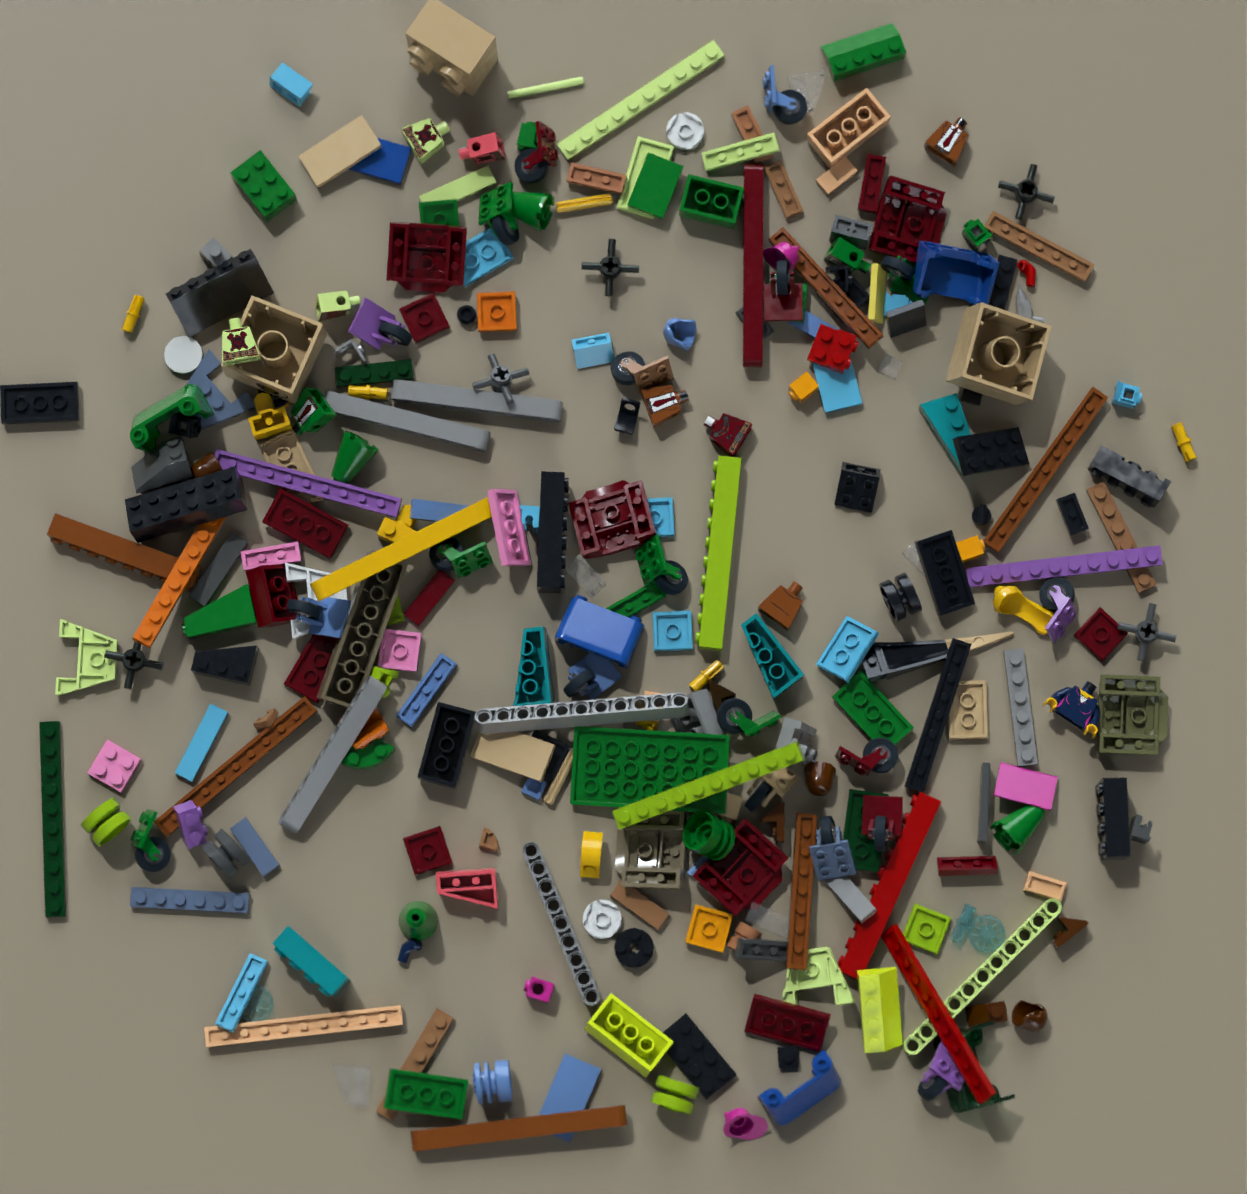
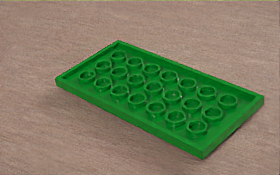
(631, 764)

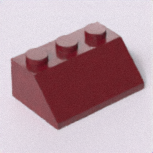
(270, 595)

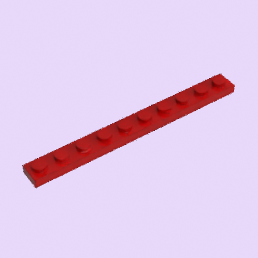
(938, 1014)

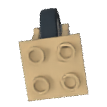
(779, 780)

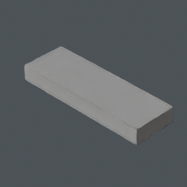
(852, 897)

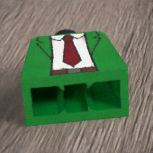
(841, 251)
(311, 411)

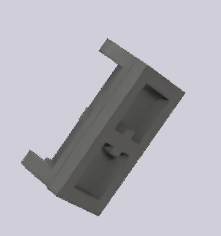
(851, 230)
(1139, 832)

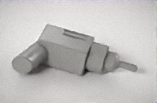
(1024, 307)

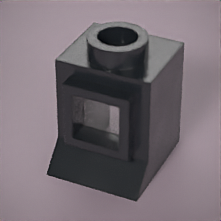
(185, 425)

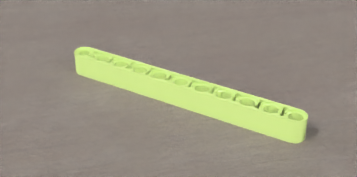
(991, 972)

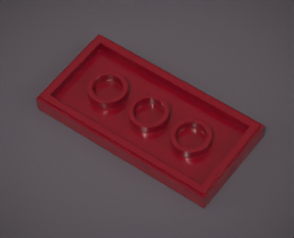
(305, 523)
(311, 667)
(787, 1022)

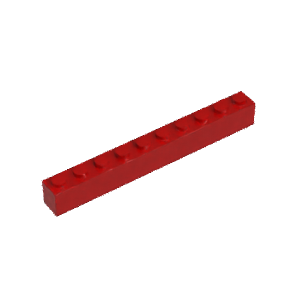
(890, 884)

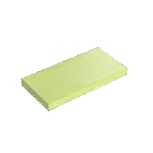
(642, 148)

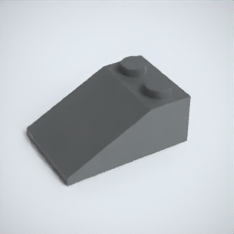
(162, 466)

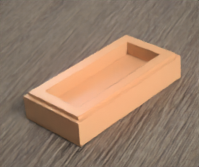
(836, 176)
(1044, 886)

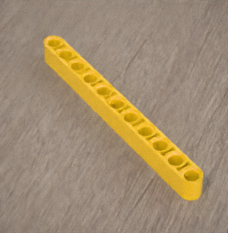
(401, 550)

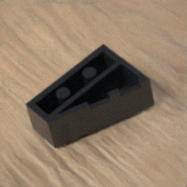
(227, 664)

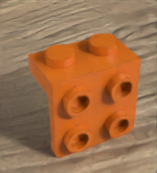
(373, 728)

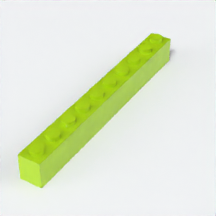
(719, 554)
(708, 785)

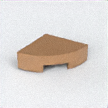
(267, 720)
(488, 840)

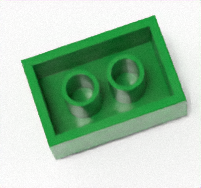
(263, 186)
(711, 201)

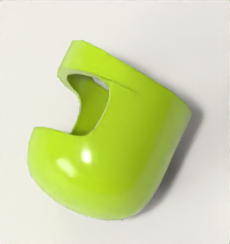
(385, 676)

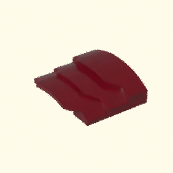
(906, 217)
(426, 256)
(612, 519)
(746, 872)

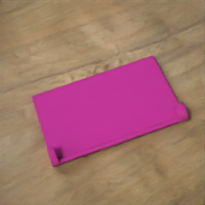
(1025, 786)

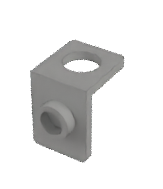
(358, 348)

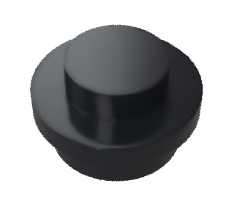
(466, 314)

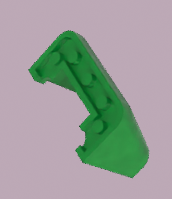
(187, 400)

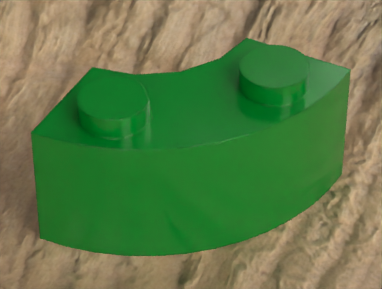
(368, 757)

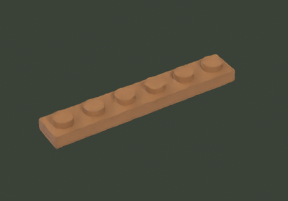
(1039, 246)
(1118, 532)
(422, 1051)

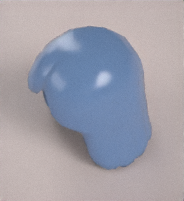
(687, 332)

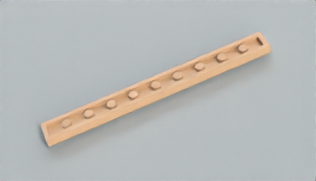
(305, 1026)

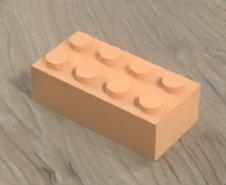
(848, 128)

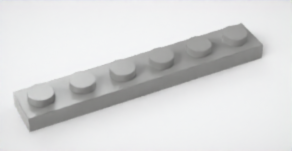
(1020, 707)

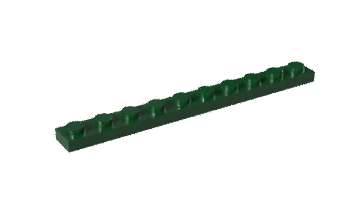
(52, 819)

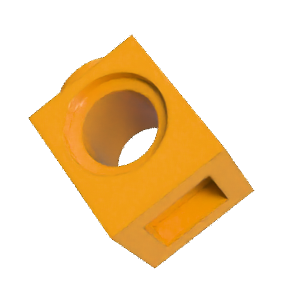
(802, 388)
(970, 548)

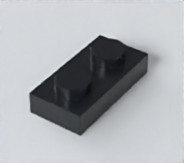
(1072, 514)

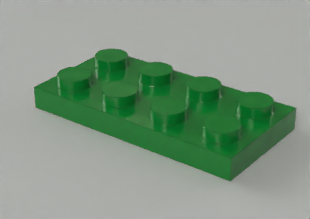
(871, 710)
(425, 1093)

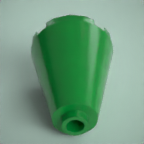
(533, 208)
(352, 457)
(1018, 827)
(424, 926)

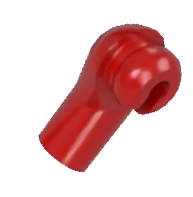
(1029, 271)

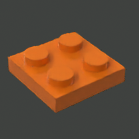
(496, 311)

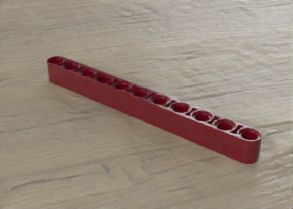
(753, 266)

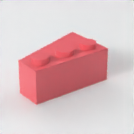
(469, 885)

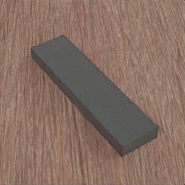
(218, 569)
(983, 802)

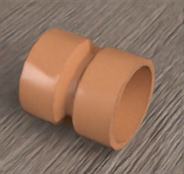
(743, 931)

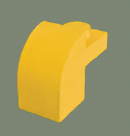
(591, 854)

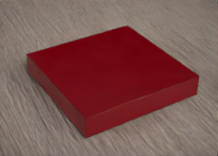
(424, 318)
(1100, 634)
(427, 850)

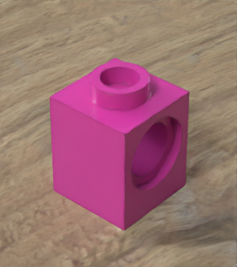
(545, 996)

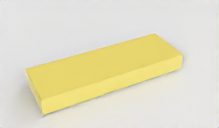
(877, 294)

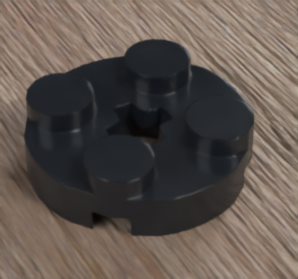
(645, 947)

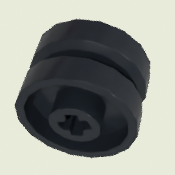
(900, 597)

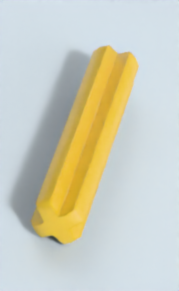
(583, 203)

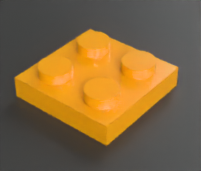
(709, 928)

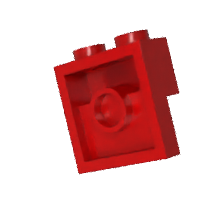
(833, 349)

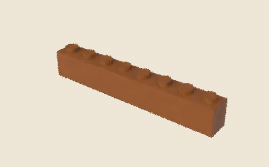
(115, 549)

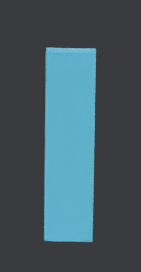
(201, 742)
(241, 993)

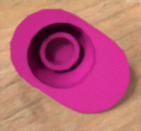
(782, 251)
(743, 1125)

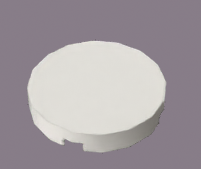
(685, 131)
(183, 354)
(602, 919)

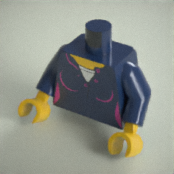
(1077, 707)

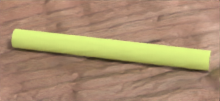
(545, 87)

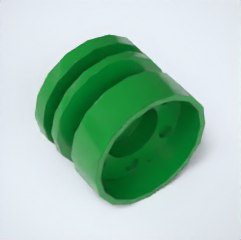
(708, 835)

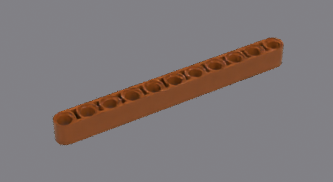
(518, 1128)

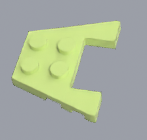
(91, 666)
(820, 972)

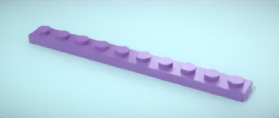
(310, 484)
(1064, 566)

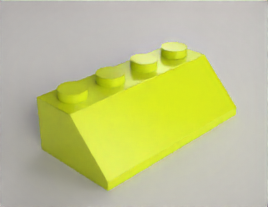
(879, 1009)
(628, 1035)

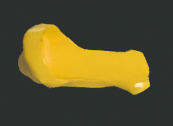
(1012, 601)

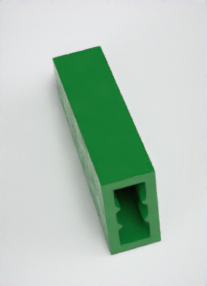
(222, 615)

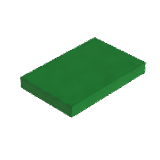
(655, 186)

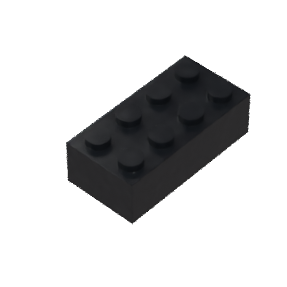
(447, 745)
(1113, 819)

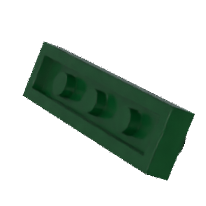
(374, 373)

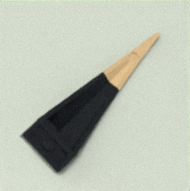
(899, 658)

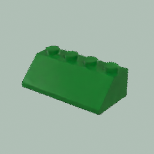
(863, 52)

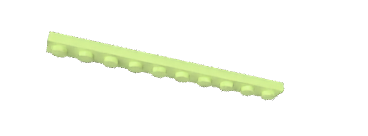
(640, 100)

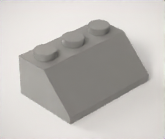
(701, 715)

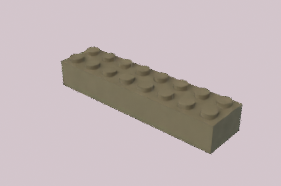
(362, 635)

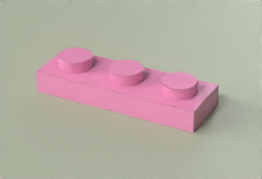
(271, 555)

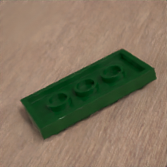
(861, 847)

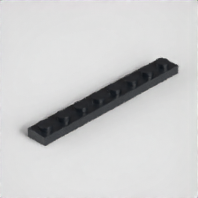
(998, 299)
(937, 715)

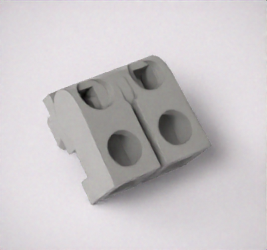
(796, 731)

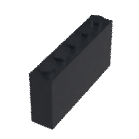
(219, 292)

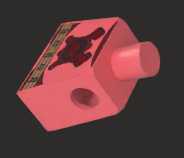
(483, 149)

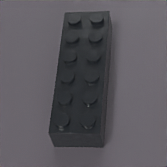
(186, 504)
(551, 528)

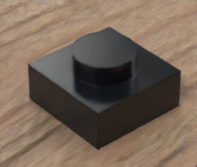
(787, 1056)

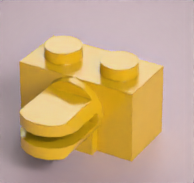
(269, 420)
(395, 530)

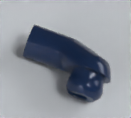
(407, 947)

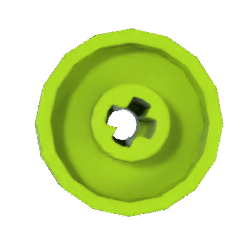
(106, 822)
(674, 1096)

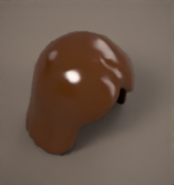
(205, 466)
(819, 777)
(1022, 1018)

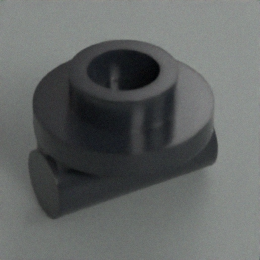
(981, 515)

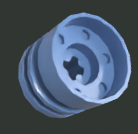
(493, 1081)

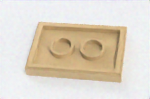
(969, 712)

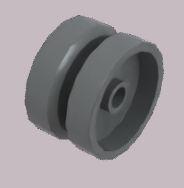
(223, 855)

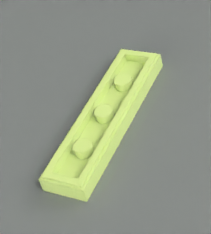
(740, 152)
(462, 187)

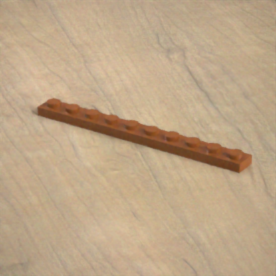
(1045, 469)
(241, 762)

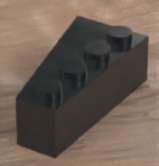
(1128, 477)

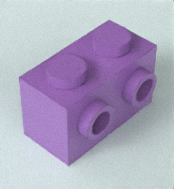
(190, 825)

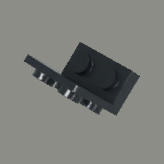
(857, 487)

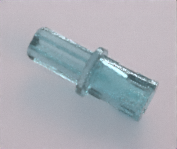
(962, 923)

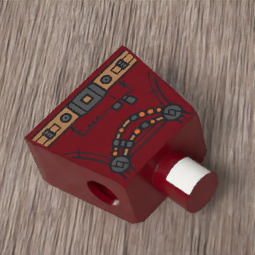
(728, 432)

